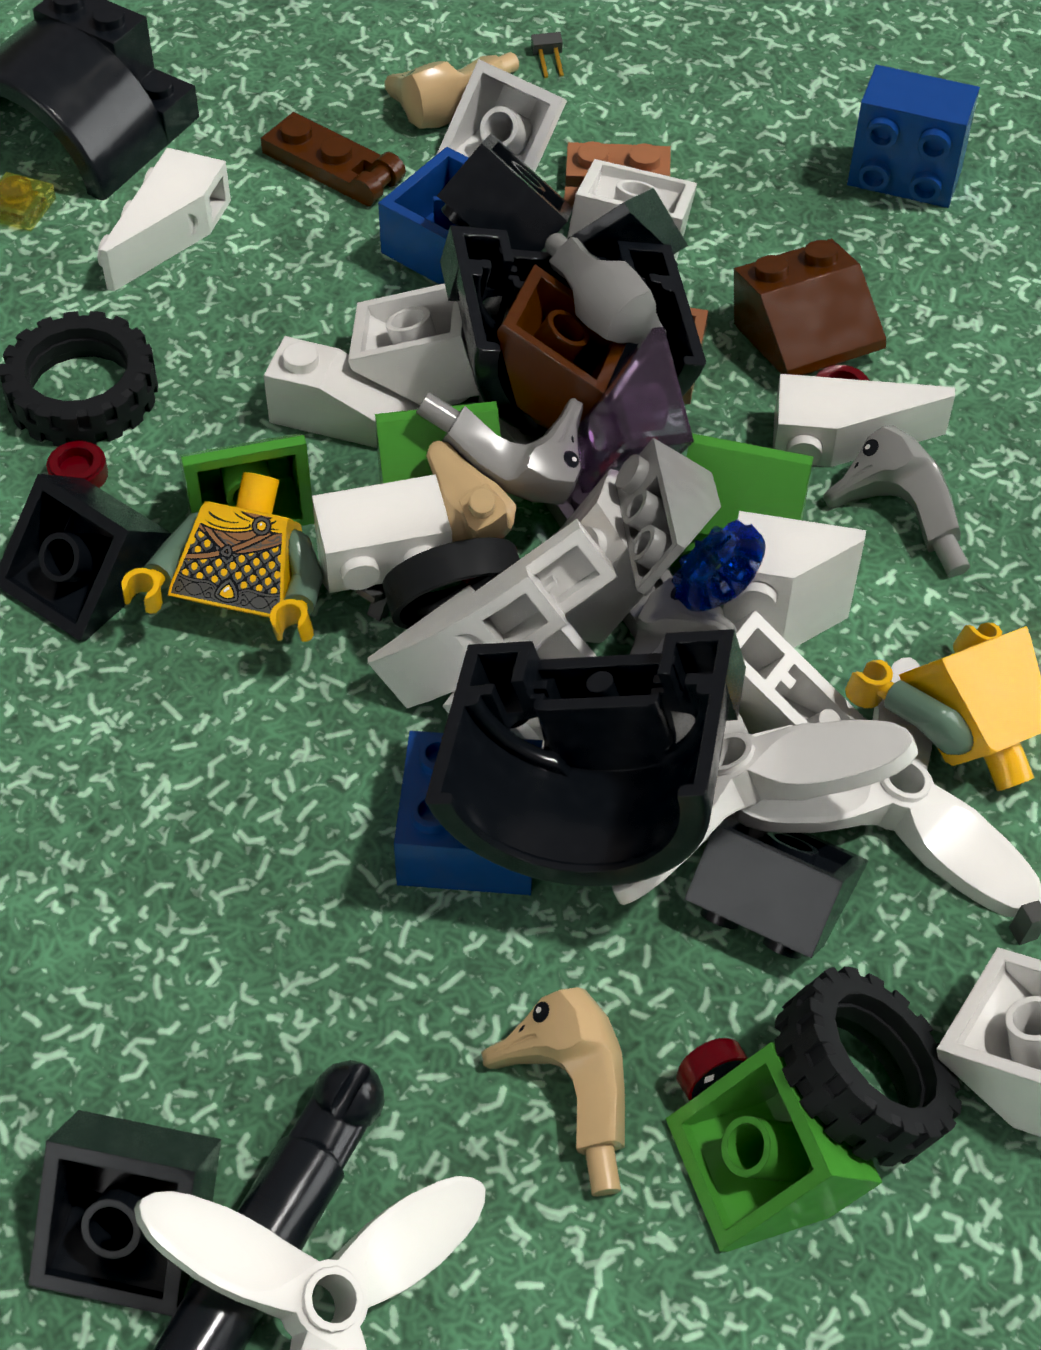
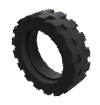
(70, 338)
(838, 1090)

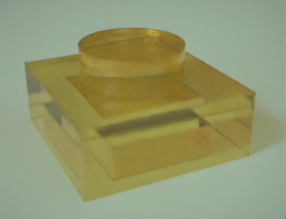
(24, 200)

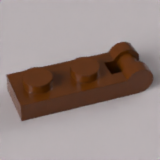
(332, 159)

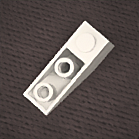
(168, 214)

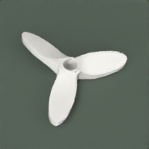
(796, 765)
(929, 820)
(279, 1279)

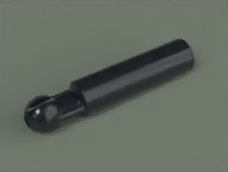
(286, 1198)

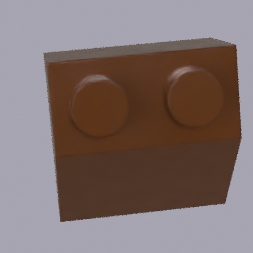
(807, 308)
(552, 351)

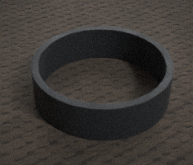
(411, 580)

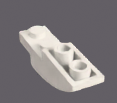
(515, 606)

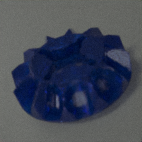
(739, 552)

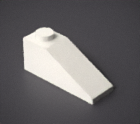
(319, 393)
(837, 414)
(781, 684)

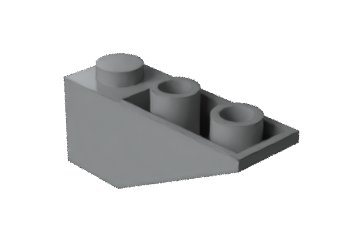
(662, 508)

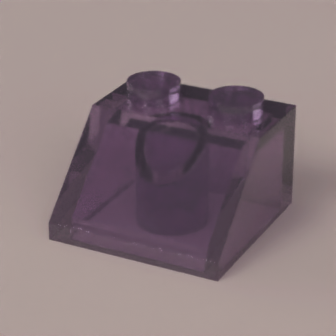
(636, 406)

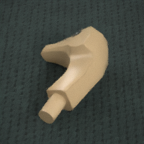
(435, 89)
(471, 500)
(578, 1037)

